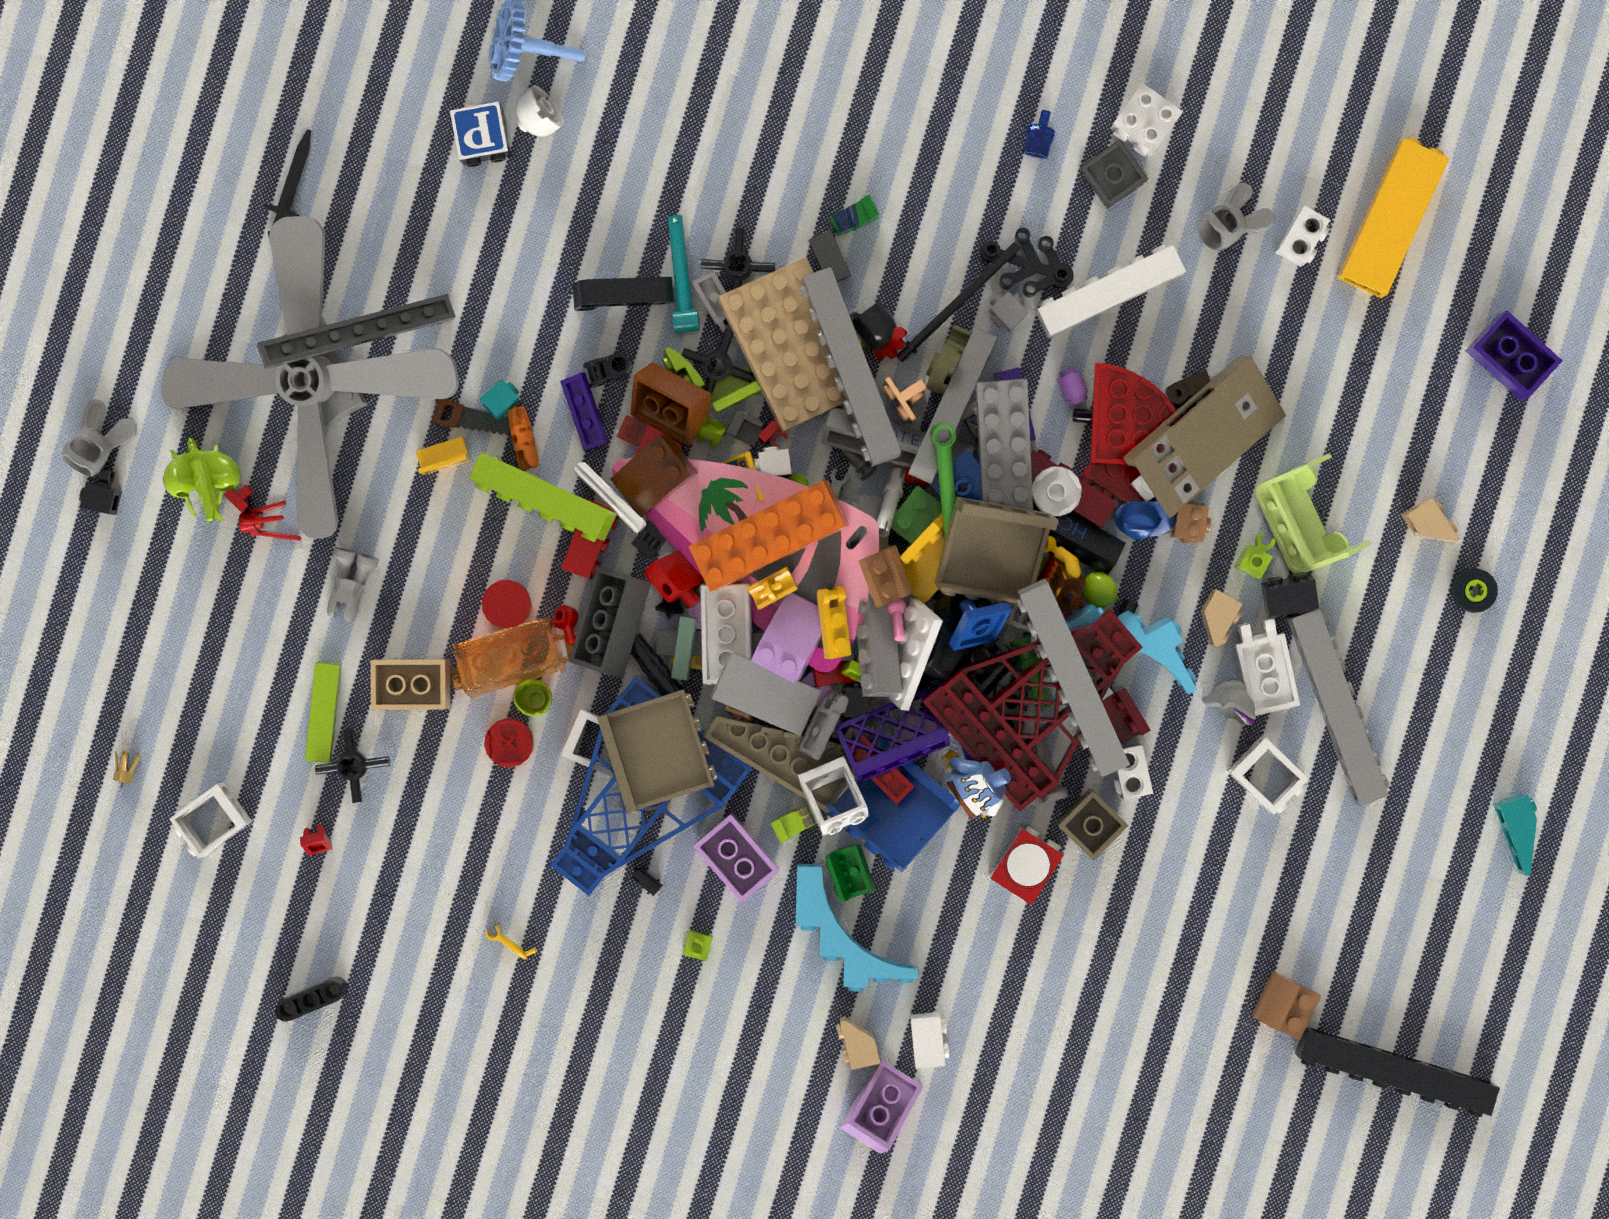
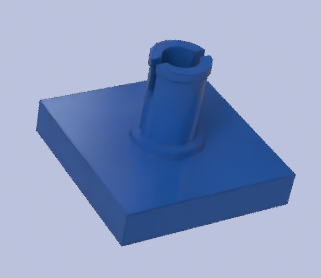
(966, 477)
(979, 624)

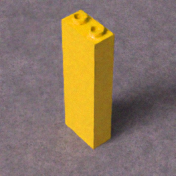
(1393, 217)

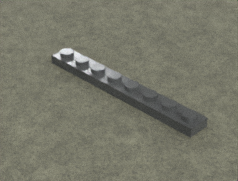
(355, 331)

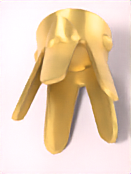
(122, 774)

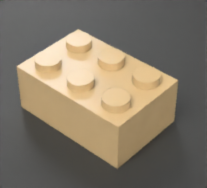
(410, 684)

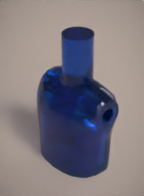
(1039, 137)

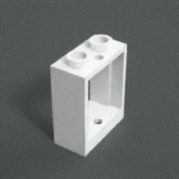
(574, 739)
(1247, 760)
(826, 774)
(230, 806)

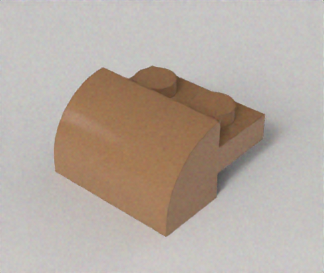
(886, 576)
(1286, 1005)

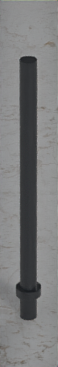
(911, 347)

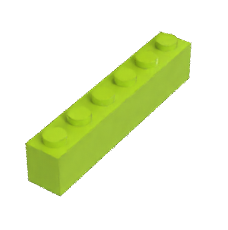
(542, 496)

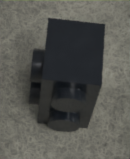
(1290, 594)

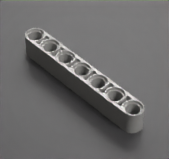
(954, 401)

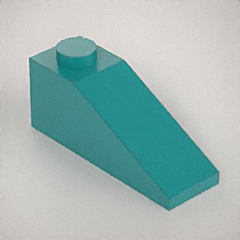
(1519, 827)

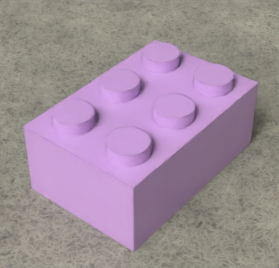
(736, 857)

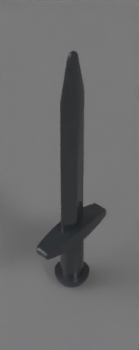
(292, 180)

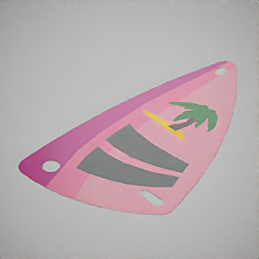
(727, 495)

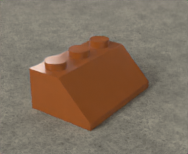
(669, 403)

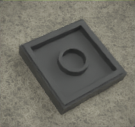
(1113, 174)

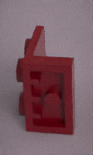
(1124, 715)

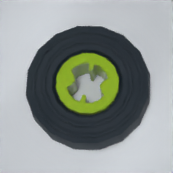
(1475, 603)

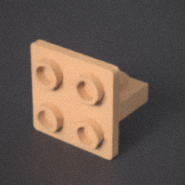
(910, 395)

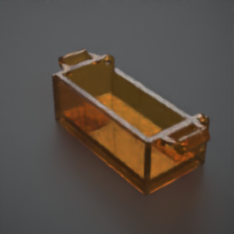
(508, 657)

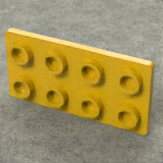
(923, 559)

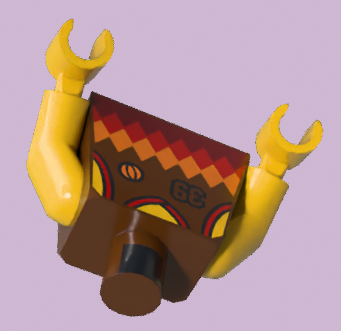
(1063, 576)

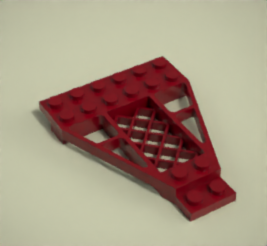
(988, 734)

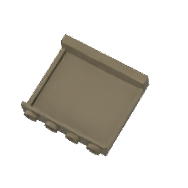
(992, 550)
(656, 750)

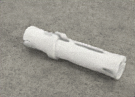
(892, 493)

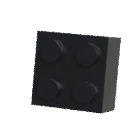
(988, 676)

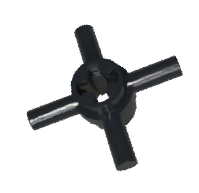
(738, 253)
(720, 354)
(363, 765)

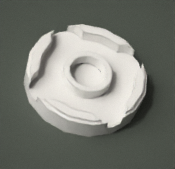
(1056, 491)

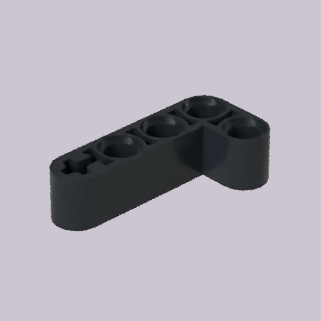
(611, 292)

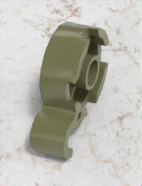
(945, 363)

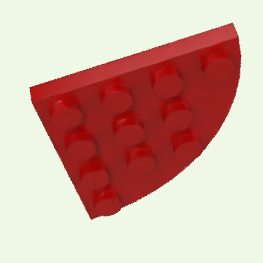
(1123, 412)

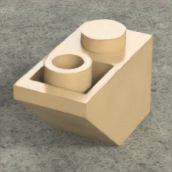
(1429, 522)
(1218, 615)
(860, 1044)

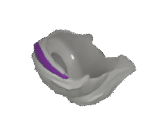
(1234, 700)

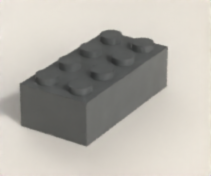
(609, 622)

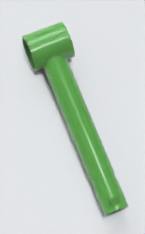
(945, 472)

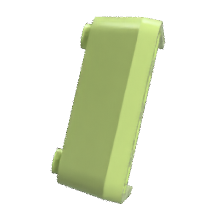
(1297, 523)

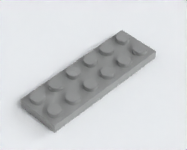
(1004, 443)

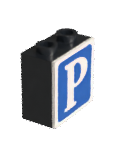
(480, 134)

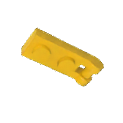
(834, 622)

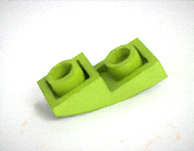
(678, 364)

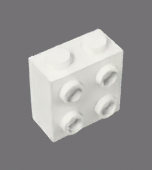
(1146, 120)

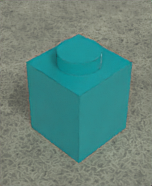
(500, 399)

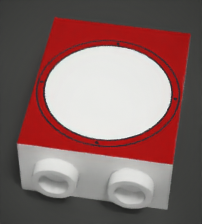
(1027, 865)

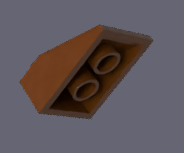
(653, 474)

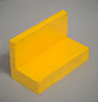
(443, 455)

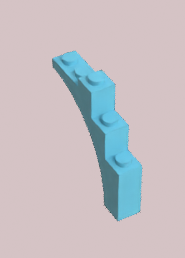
(1157, 641)
(859, 963)

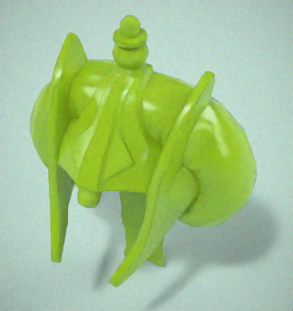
(199, 472)

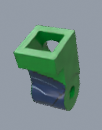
(854, 216)

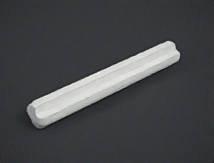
(610, 497)

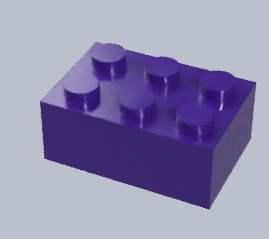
(1513, 355)

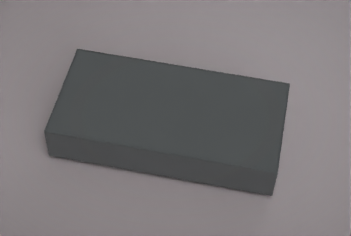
(829, 255)

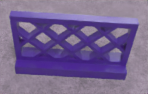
(896, 755)

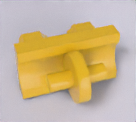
(772, 588)

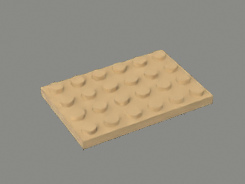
(783, 345)

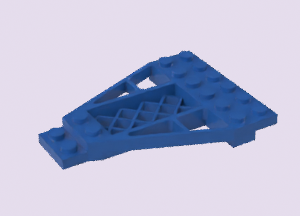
(588, 858)

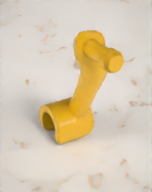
(510, 944)

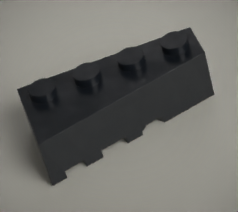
(942, 657)

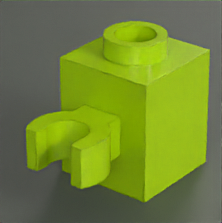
(1254, 558)

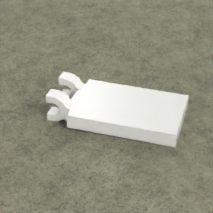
(1266, 668)

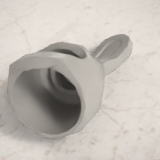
(1225, 223)
(90, 450)

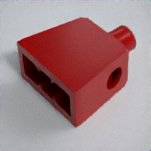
(675, 578)

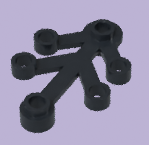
(1031, 264)

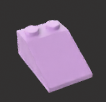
(790, 638)
(881, 1107)

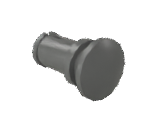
(859, 463)

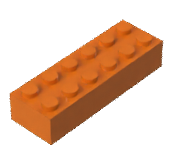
(769, 535)

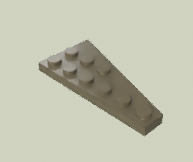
(776, 755)

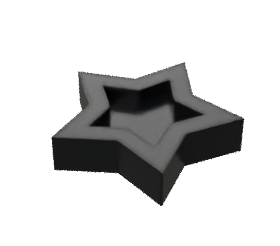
(669, 609)

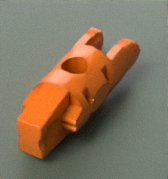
(523, 438)

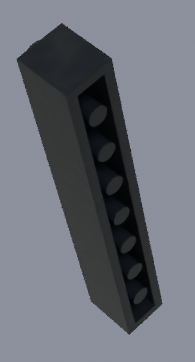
(1397, 1071)

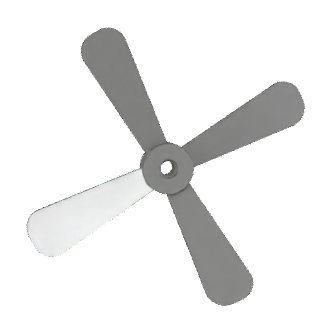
(299, 268)

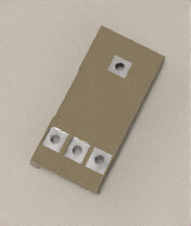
(1207, 436)

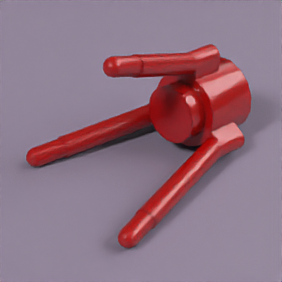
(253, 522)

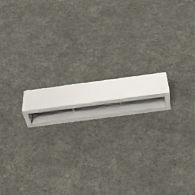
(1106, 293)

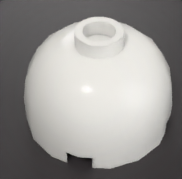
(537, 114)

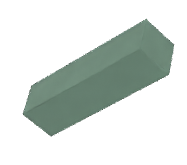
(684, 647)

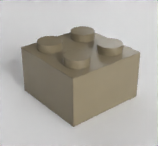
(1091, 824)

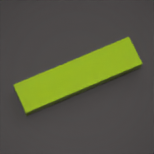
(323, 712)

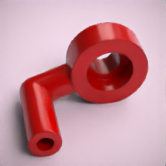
(566, 619)

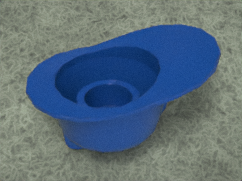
(1142, 519)

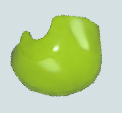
(1099, 590)
(532, 697)

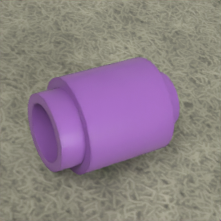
(1072, 386)

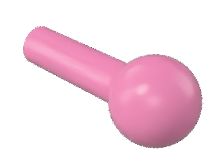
(896, 609)

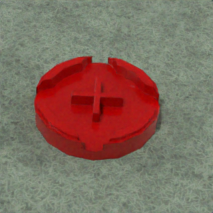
(506, 604)
(509, 742)

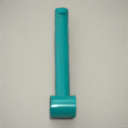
(685, 318)

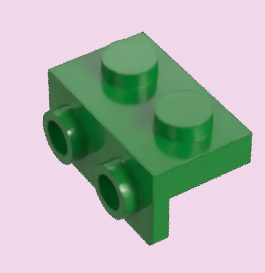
(849, 872)

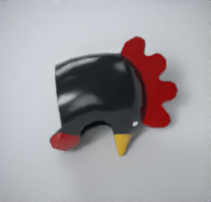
(879, 331)

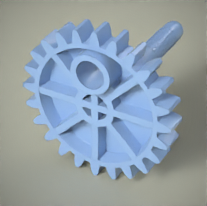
(509, 42)

